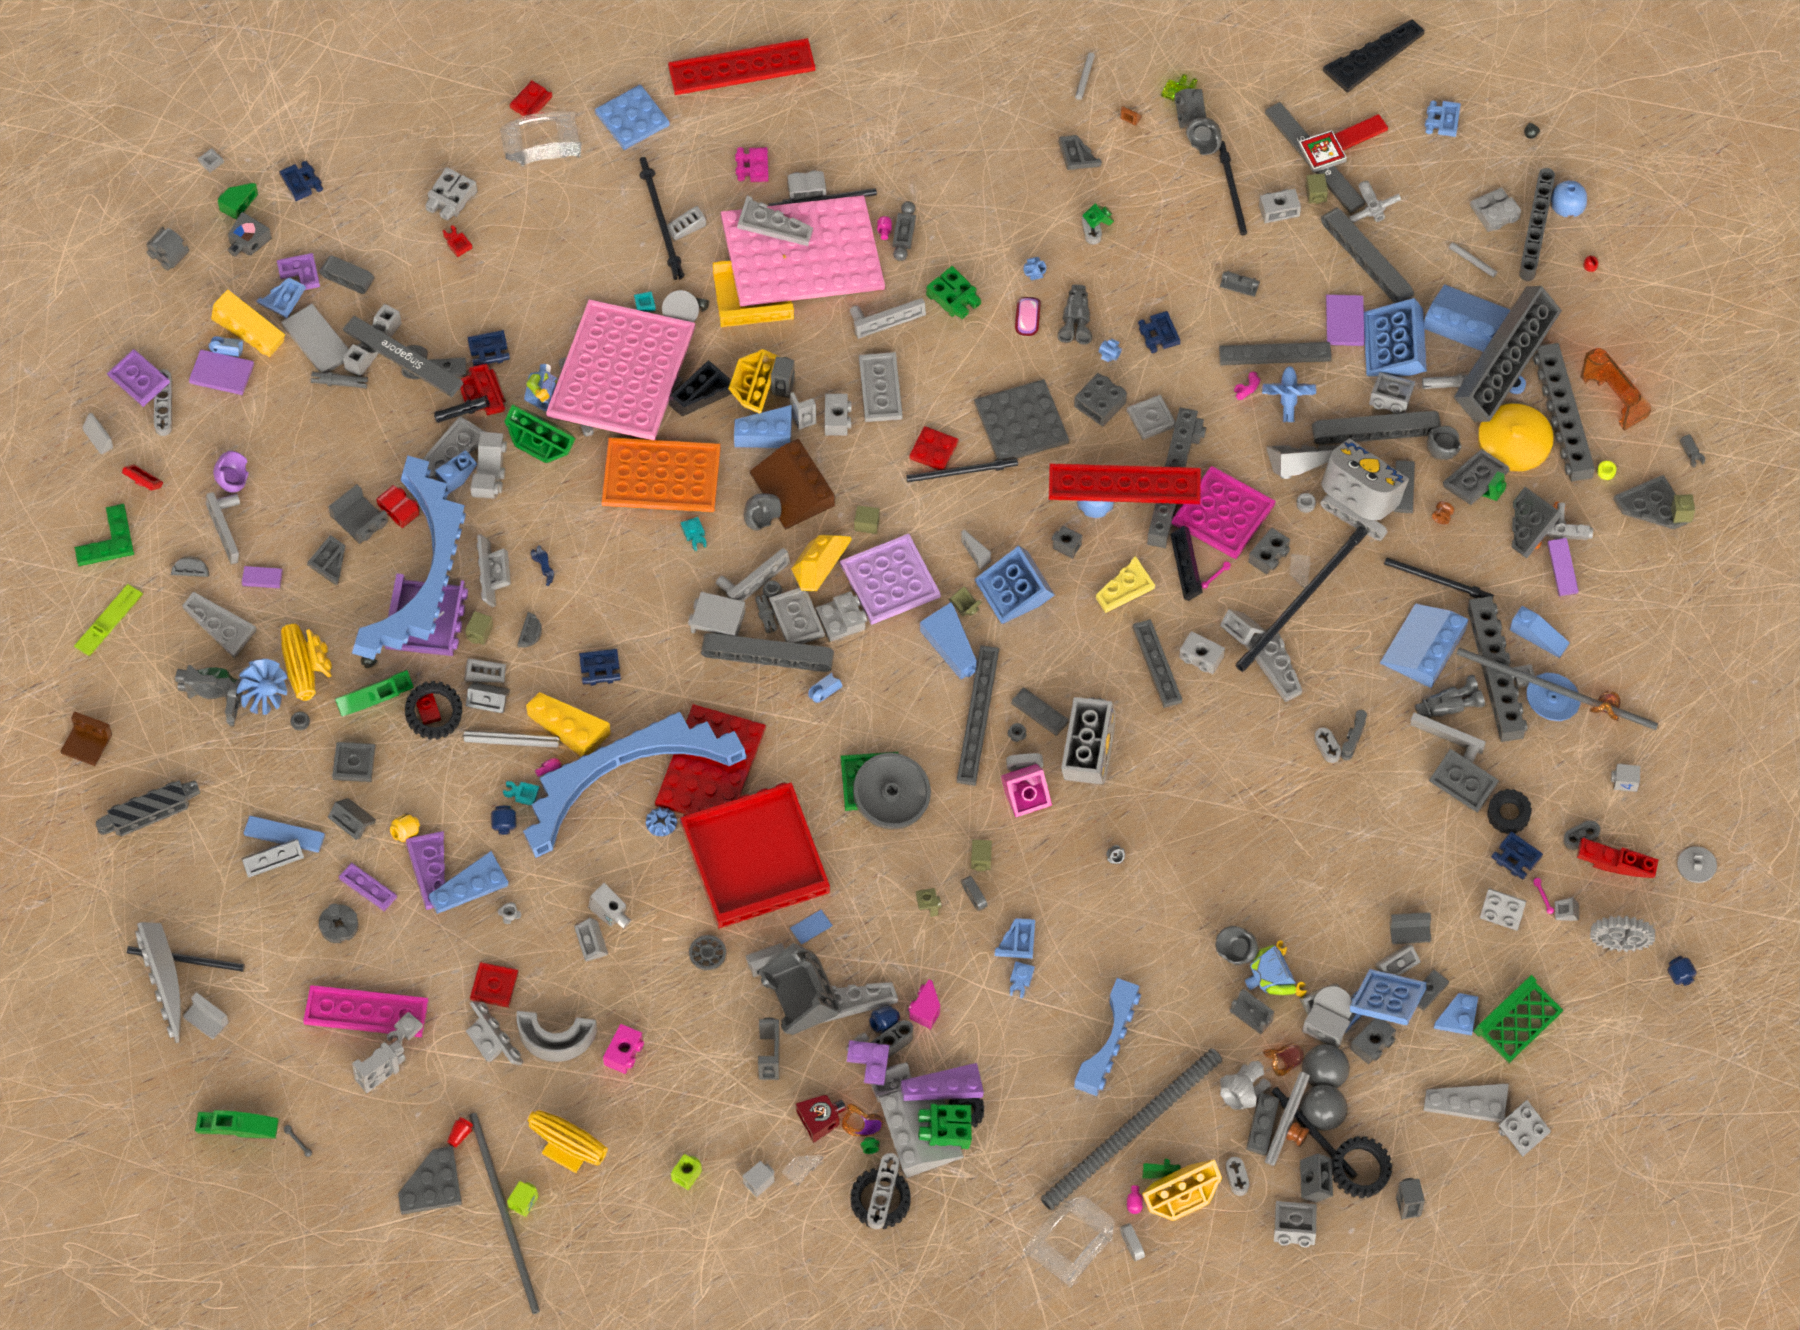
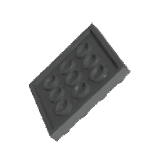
(1021, 421)

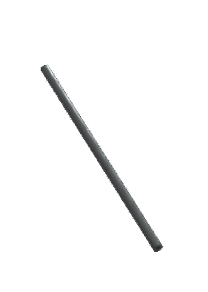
(1554, 687)
(504, 1213)

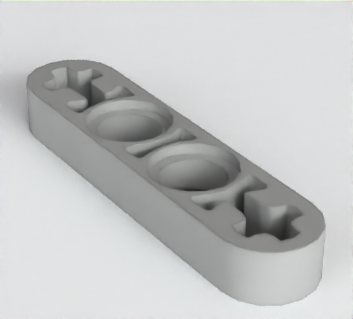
(163, 402)
(1336, 508)
(885, 1191)

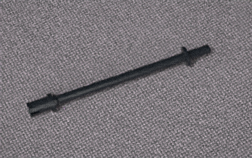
(674, 261)

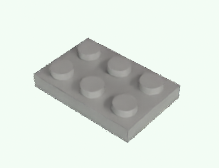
(796, 616)

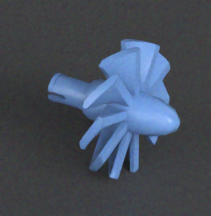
(1289, 391)
(262, 680)

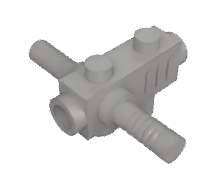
(1375, 208)
(1562, 530)

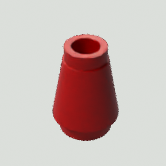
(459, 1132)

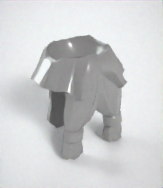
(1238, 1089)

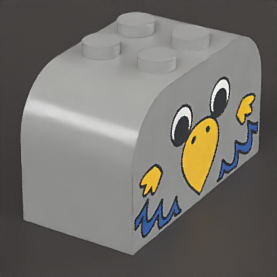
(1363, 481)
(1089, 741)

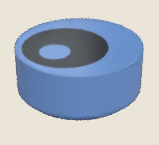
(1519, 386)

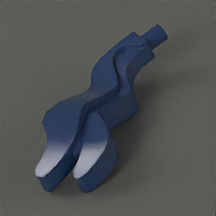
(542, 558)

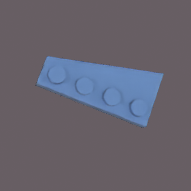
(473, 882)

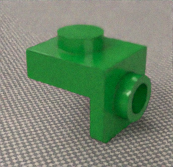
(1098, 214)
(1496, 487)

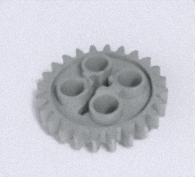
(1622, 933)

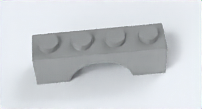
(361, 356)

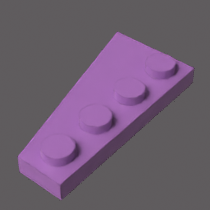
(428, 863)
(946, 1084)

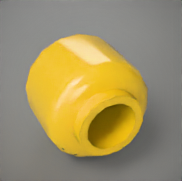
(404, 827)

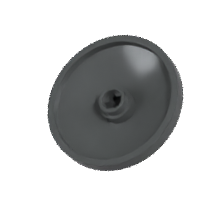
(891, 791)

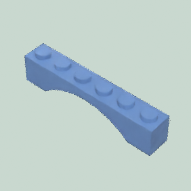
(1092, 1071)

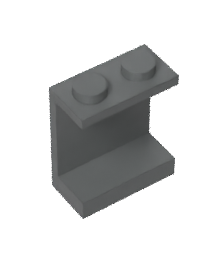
(357, 515)
(769, 1065)

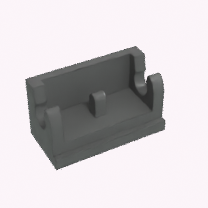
(1252, 1011)

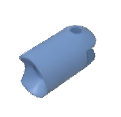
(226, 346)
(824, 688)

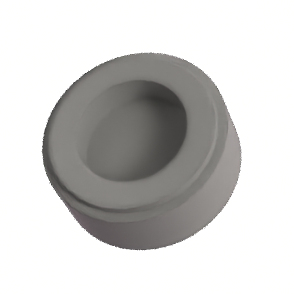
(1306, 502)

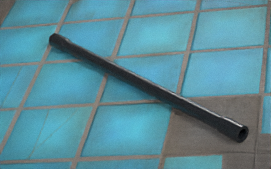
(1246, 660)

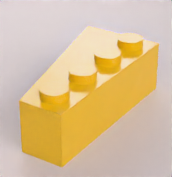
(246, 323)
(572, 726)

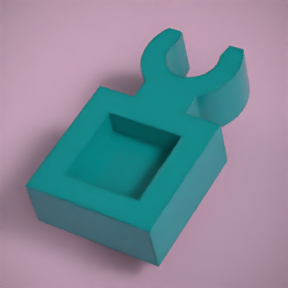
(694, 531)
(524, 793)

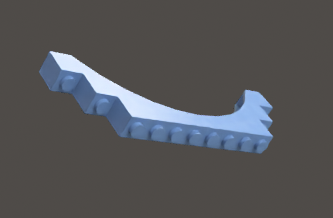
(418, 615)
(661, 737)

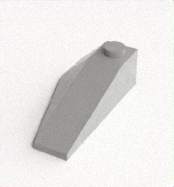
(1294, 461)

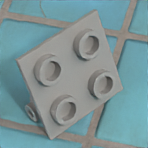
(1503, 909)
(1524, 1128)

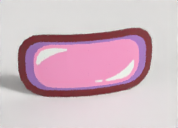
(1027, 316)

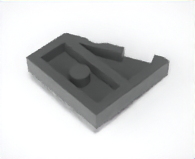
(1076, 153)
(328, 559)

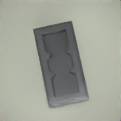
(454, 366)
(1434, 986)

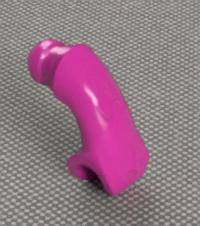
(1243, 391)

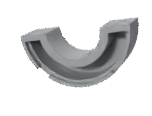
(487, 480)
(555, 1046)

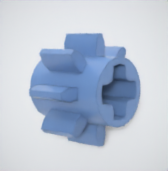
(1034, 268)
(1110, 350)

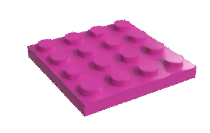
(1226, 513)

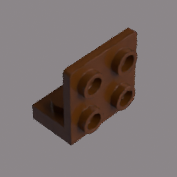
(86, 739)

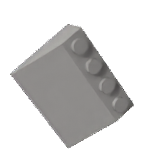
(903, 1123)

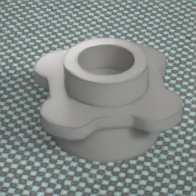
(509, 907)

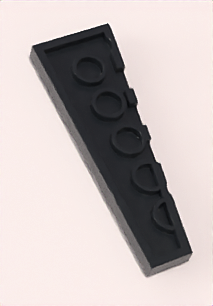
(1362, 63)

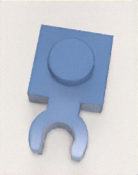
(1021, 977)

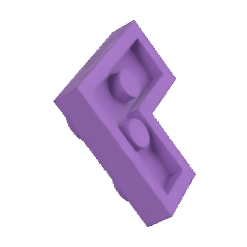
(300, 266)
(875, 1058)

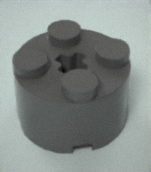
(167, 248)

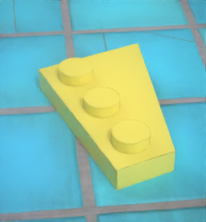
(1128, 585)

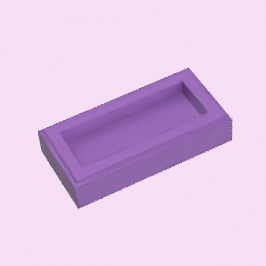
(262, 577)

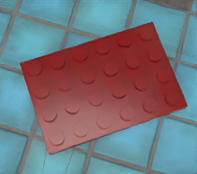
(702, 782)

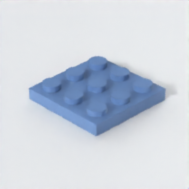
(632, 117)
(1388, 997)

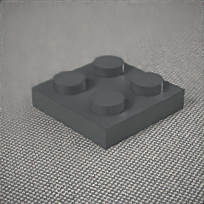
(354, 762)

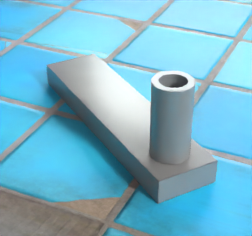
(886, 319)
(214, 507)
(756, 578)
(1455, 736)

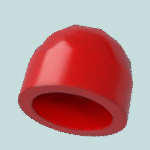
(1588, 264)

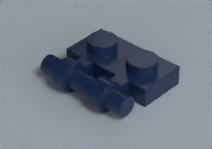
(296, 183)
(1164, 329)
(488, 343)
(599, 661)
(1519, 850)

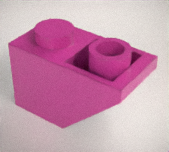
(926, 1007)

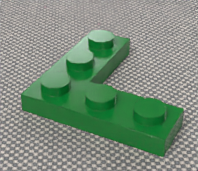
(111, 549)
(850, 766)

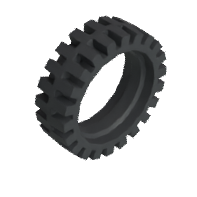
(435, 688)
(1373, 1148)
(870, 1177)

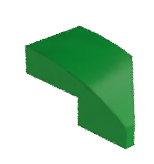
(1153, 1171)

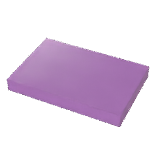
(1345, 320)
(221, 372)
(138, 377)

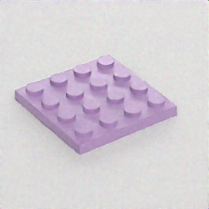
(890, 579)

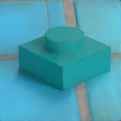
(645, 302)

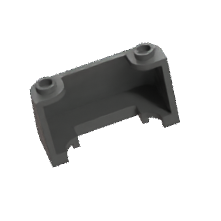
(800, 988)

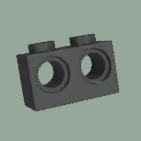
(1266, 549)
(1410, 1198)

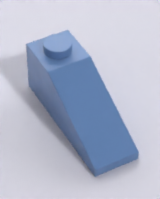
(1538, 631)

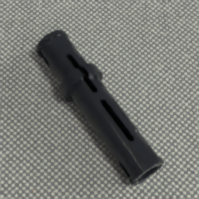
(469, 406)

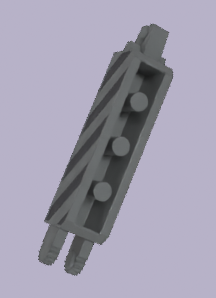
(147, 808)

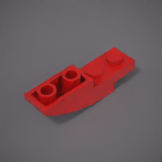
(1617, 861)

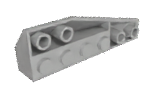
(163, 973)

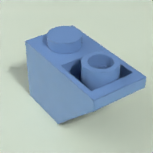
(456, 471)

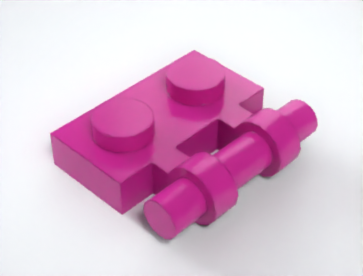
(758, 164)

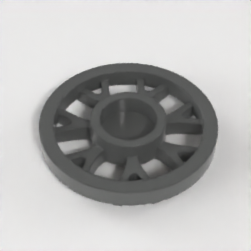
(707, 952)

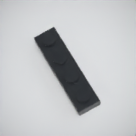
(1186, 563)

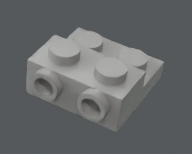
(1496, 209)
(1391, 393)
(841, 616)
(1295, 1223)

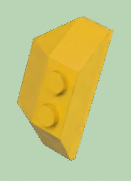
(753, 379)
(818, 560)
(1183, 1190)

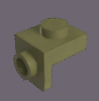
(964, 602)
(928, 900)

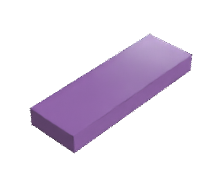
(1562, 567)
(367, 887)

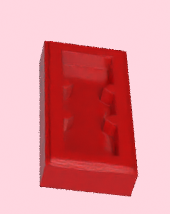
(142, 477)
(428, 709)

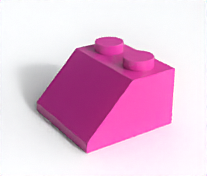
(1026, 790)

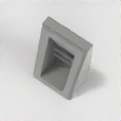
(689, 228)
(978, 552)
(484, 677)

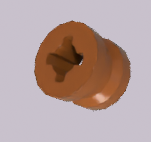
(1443, 513)
(1297, 1134)

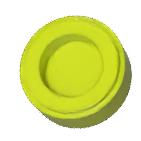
(1606, 470)

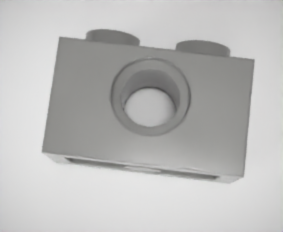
(1289, 207)
(837, 405)
(1197, 644)

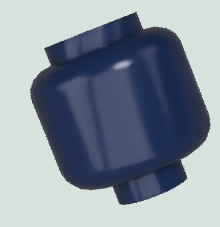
(503, 819)
(1681, 971)
(884, 1018)

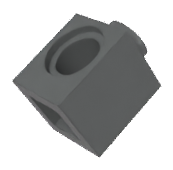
(1067, 548)

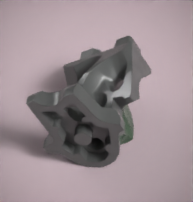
(211, 684)

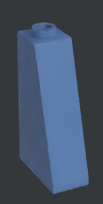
(949, 640)

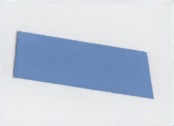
(811, 927)

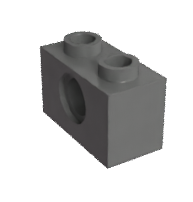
(783, 376)
(1371, 1051)
(1316, 1178)

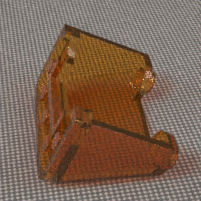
(1602, 368)

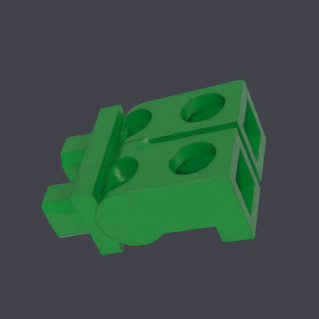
(953, 293)
(946, 1125)

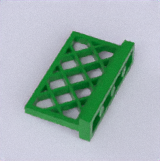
(1504, 1010)

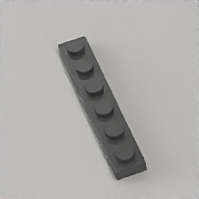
(1275, 353)

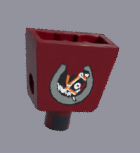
(819, 1115)

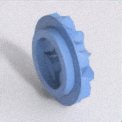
(661, 829)

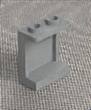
(717, 614)

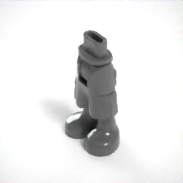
(1076, 312)
(1450, 700)

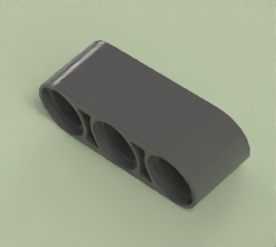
(347, 274)
(893, 1035)

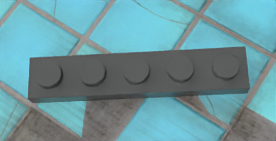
(1157, 663)

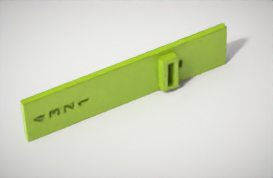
(108, 620)

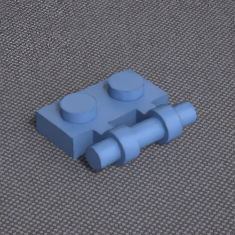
(1448, 120)

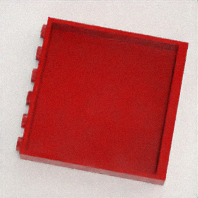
(754, 854)

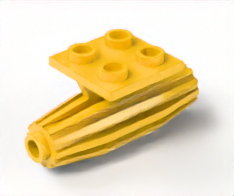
(303, 659)
(566, 1142)

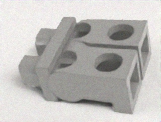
(450, 194)
(378, 1066)

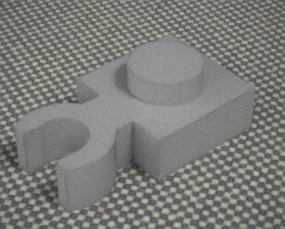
(405, 1028)

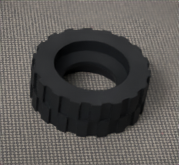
(1513, 797)

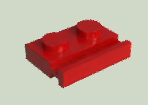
(531, 99)

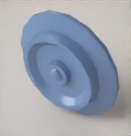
(1552, 704)

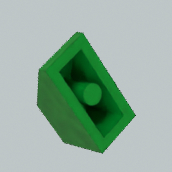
(237, 199)

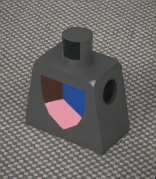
(247, 235)

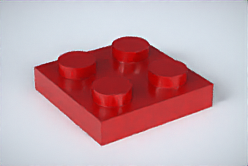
(933, 448)

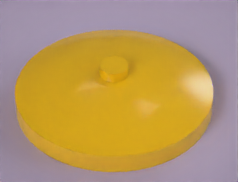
(1517, 437)

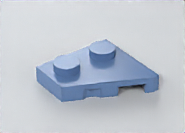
(1459, 1015)

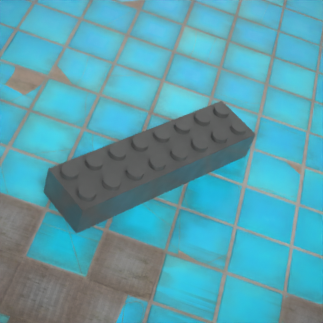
(1507, 354)

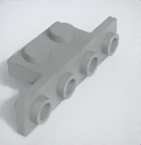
(493, 570)
(489, 1037)

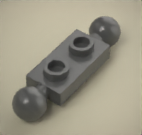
(904, 231)

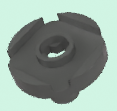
(341, 933)

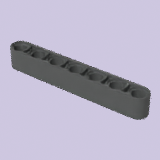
(1537, 231)
(1367, 256)
(1375, 427)
(767, 652)

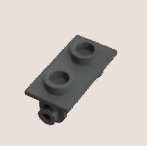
(1239, 283)

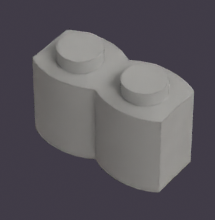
(806, 185)

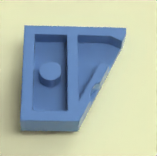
(283, 298)
(1018, 940)

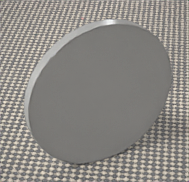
(681, 306)
(1697, 864)
(1334, 1000)

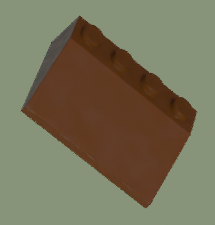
(796, 482)

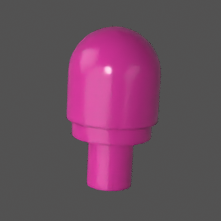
(884, 227)
(548, 766)
(1134, 1200)

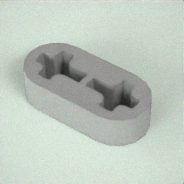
(1087, 232)
(1324, 747)
(1021, 761)
(1241, 1175)
(1132, 1242)

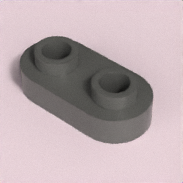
(1580, 832)

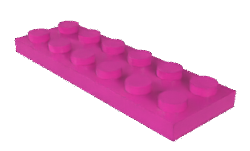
(361, 1009)

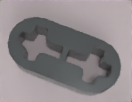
(974, 893)

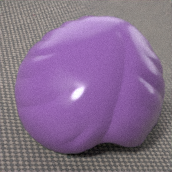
(231, 471)

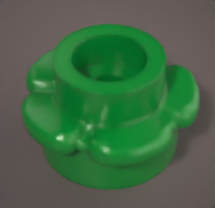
(870, 1145)

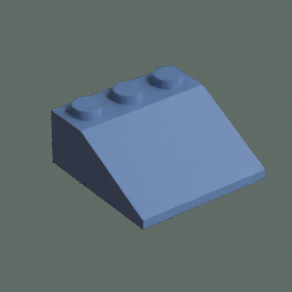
(1014, 585)

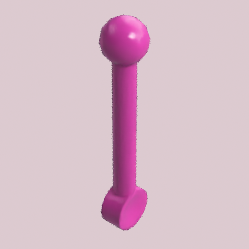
(1226, 566)
(1537, 882)

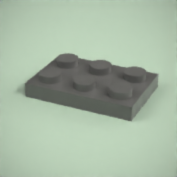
(1474, 476)
(1464, 780)

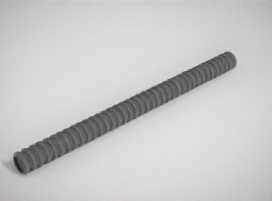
(1131, 1129)

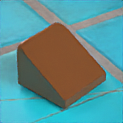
(1130, 116)

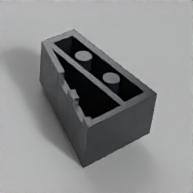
(701, 389)

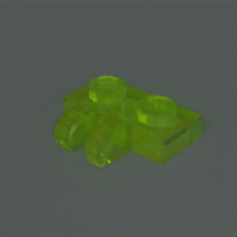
(1173, 87)

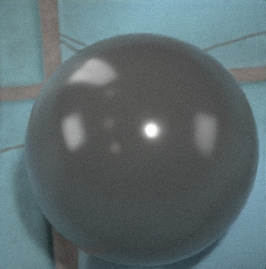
(1326, 1065)
(1324, 1107)

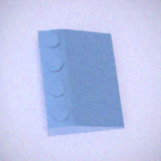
(1464, 318)
(1395, 339)
(1425, 643)

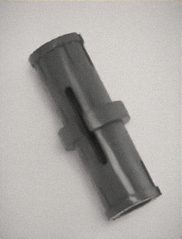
(766, 613)

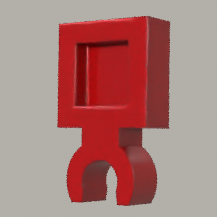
(457, 243)

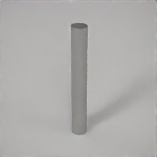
(1084, 77)
(1466, 255)

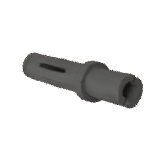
(339, 380)

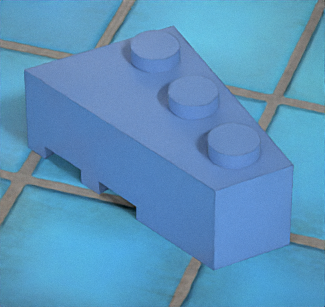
(764, 429)

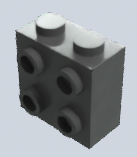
(1100, 399)

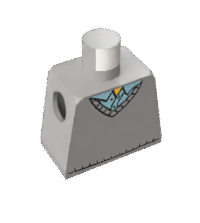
(608, 907)

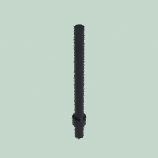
(1225, 160)
(868, 192)
(998, 465)
(1473, 591)
(196, 960)
(1313, 1132)

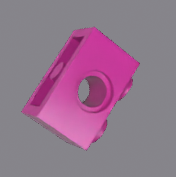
(623, 1038)

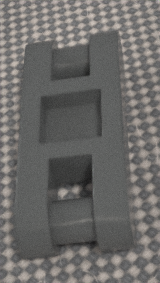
(1354, 735)

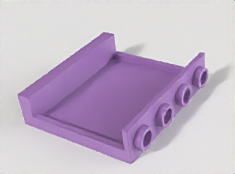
(447, 626)

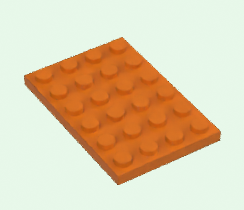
(661, 474)

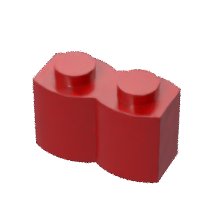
(398, 506)

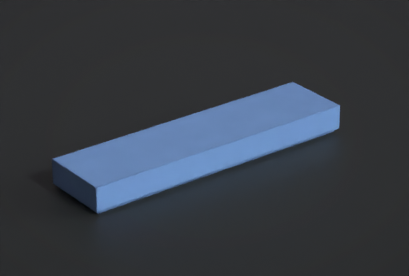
(282, 833)

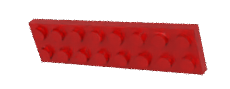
(741, 66)
(1124, 483)

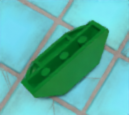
(538, 435)

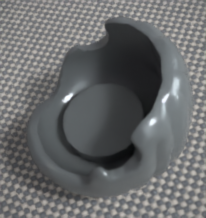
(1204, 135)
(1443, 442)
(761, 510)
(1236, 945)

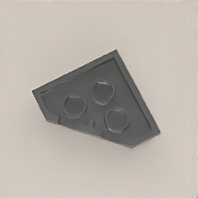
(1649, 502)
(1531, 521)
(432, 1184)

